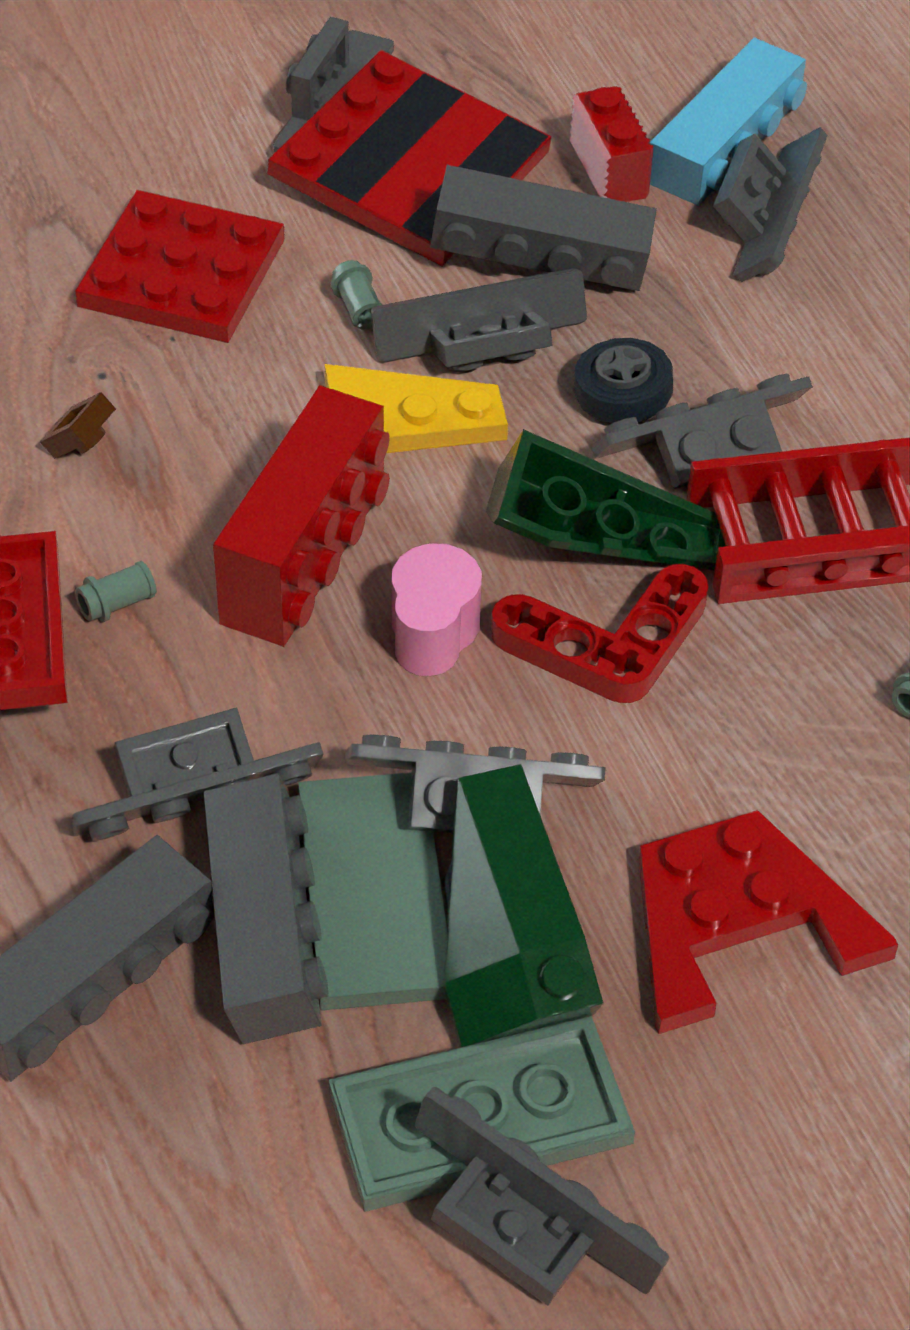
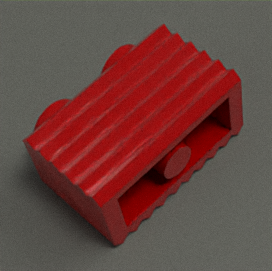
(611, 144)

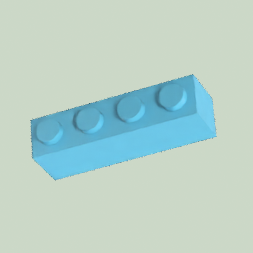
(739, 101)

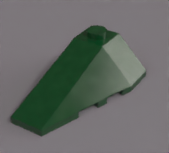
(597, 509)
(512, 926)

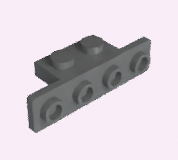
(325, 68)
(765, 196)
(482, 320)
(722, 429)
(443, 762)
(179, 763)
(524, 1212)

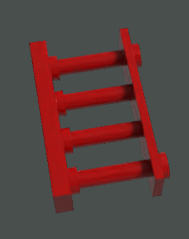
(801, 562)

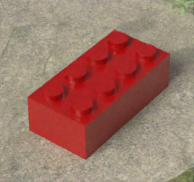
(301, 516)

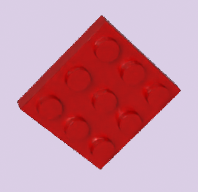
(181, 266)

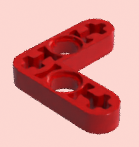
(621, 650)

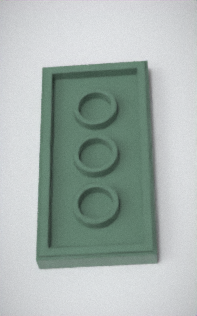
(374, 893)
(531, 1086)

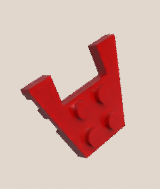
(731, 888)

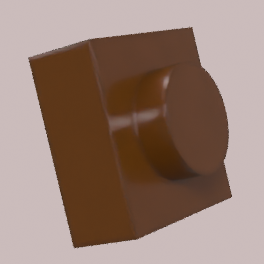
(79, 427)

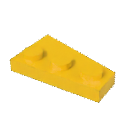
(426, 409)

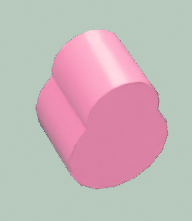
(434, 607)

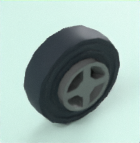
(623, 380)

